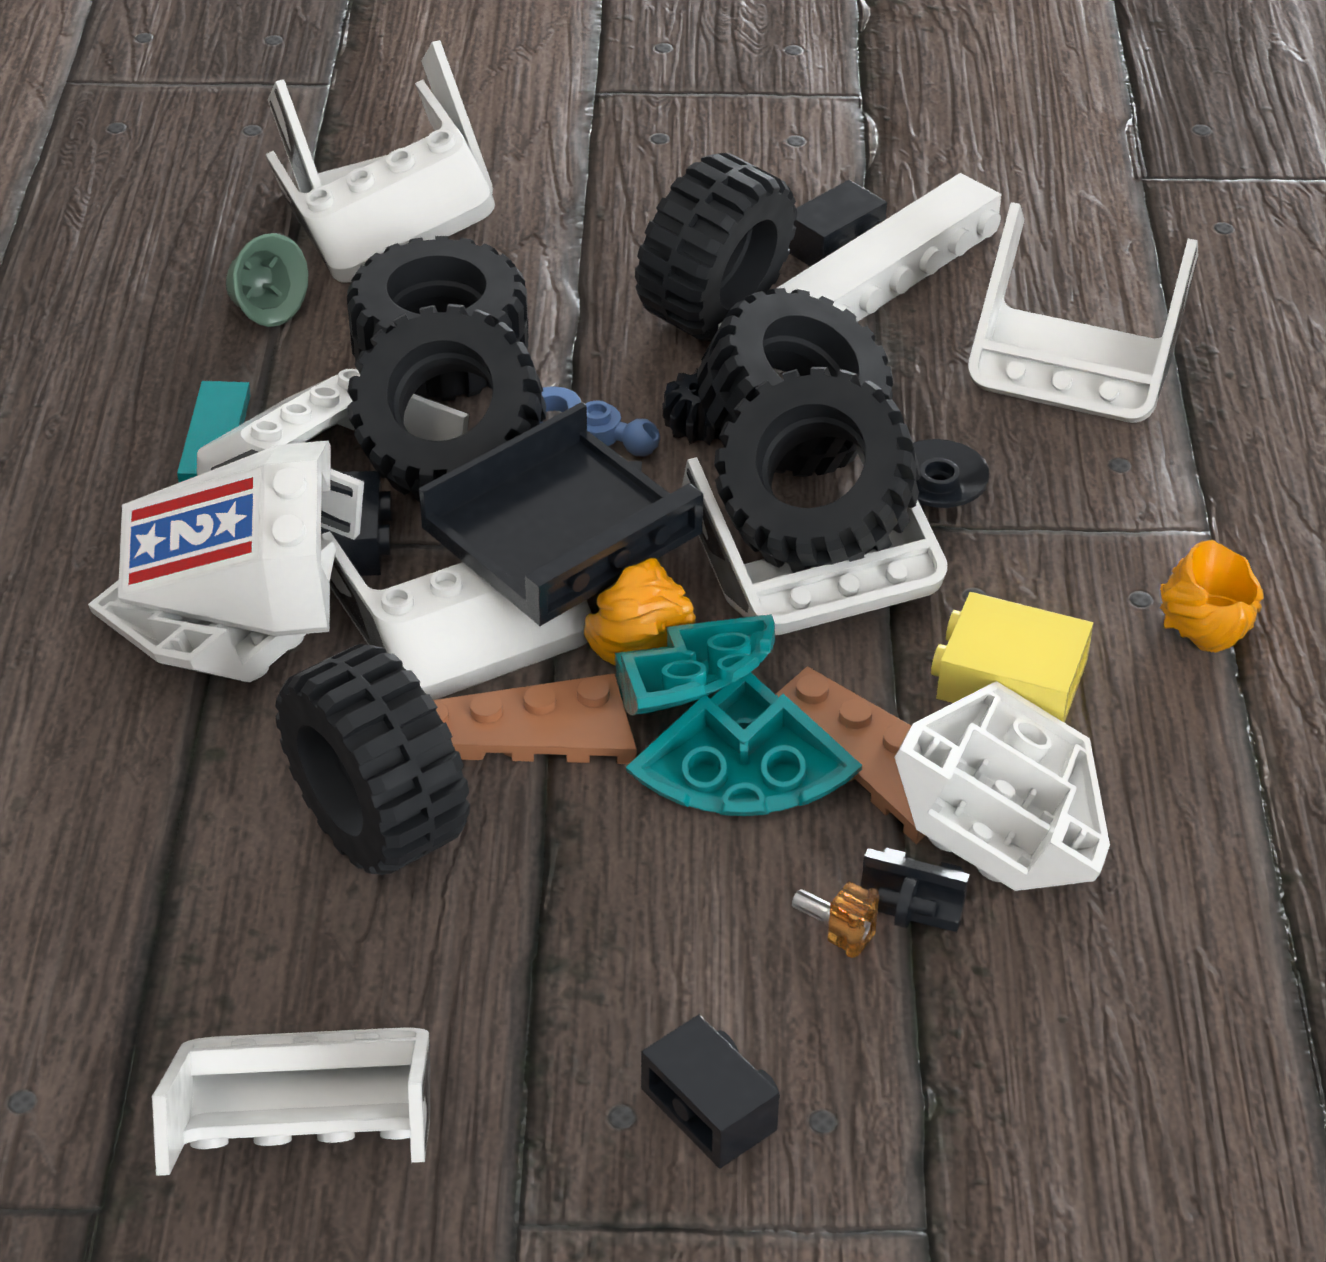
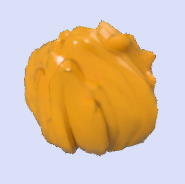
(1211, 597)
(637, 611)

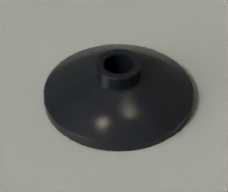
(949, 473)

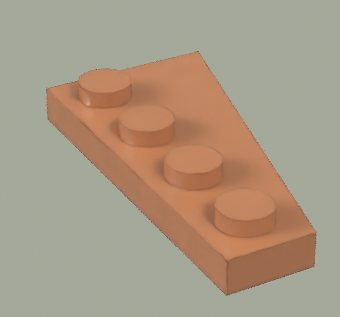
(551, 718)
(863, 731)

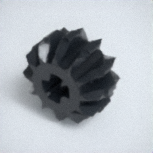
(684, 410)

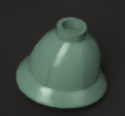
(268, 279)

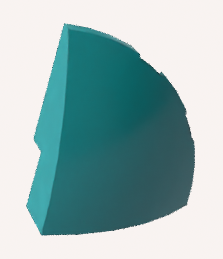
(694, 664)
(744, 755)

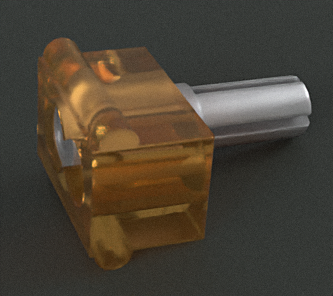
(849, 915)

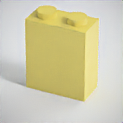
(1016, 645)

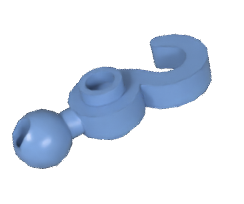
(605, 423)

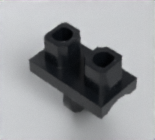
(916, 889)

